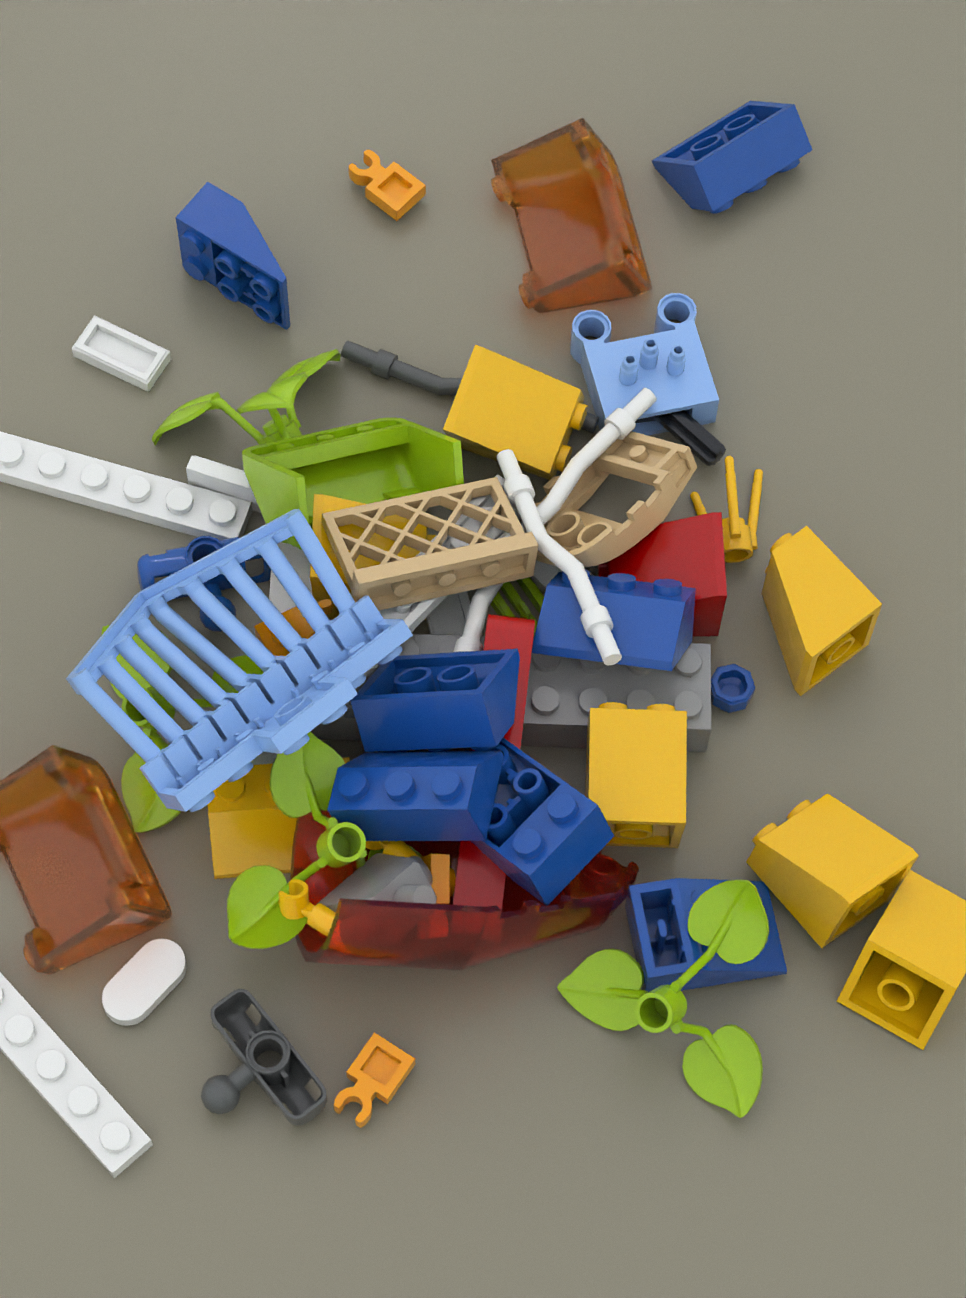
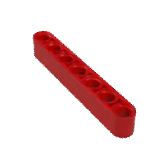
(477, 877)

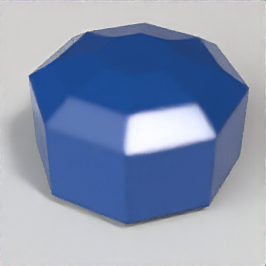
(731, 688)

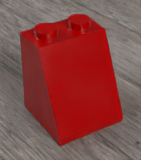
(686, 552)

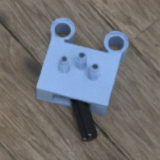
(665, 362)

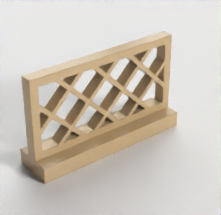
(441, 569)

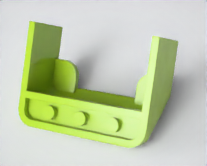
(351, 462)

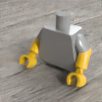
(392, 875)

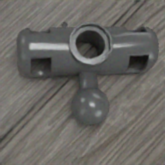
(281, 1082)

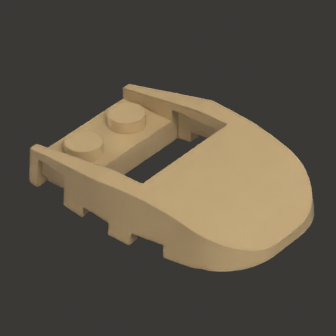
(637, 458)

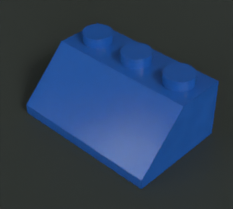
(735, 155)
(648, 620)
(439, 701)
(418, 794)

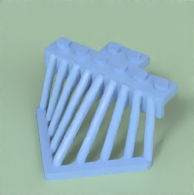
(270, 709)

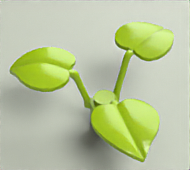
(279, 395)
(298, 786)
(140, 798)
(608, 991)

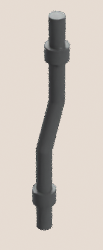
(387, 365)

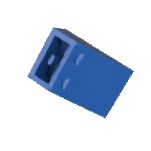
(229, 252)
(541, 826)
(665, 949)

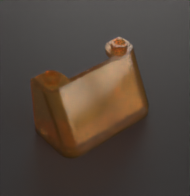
(571, 220)
(75, 860)

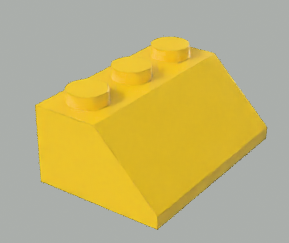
(249, 826)

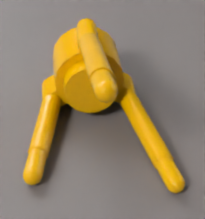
(737, 537)

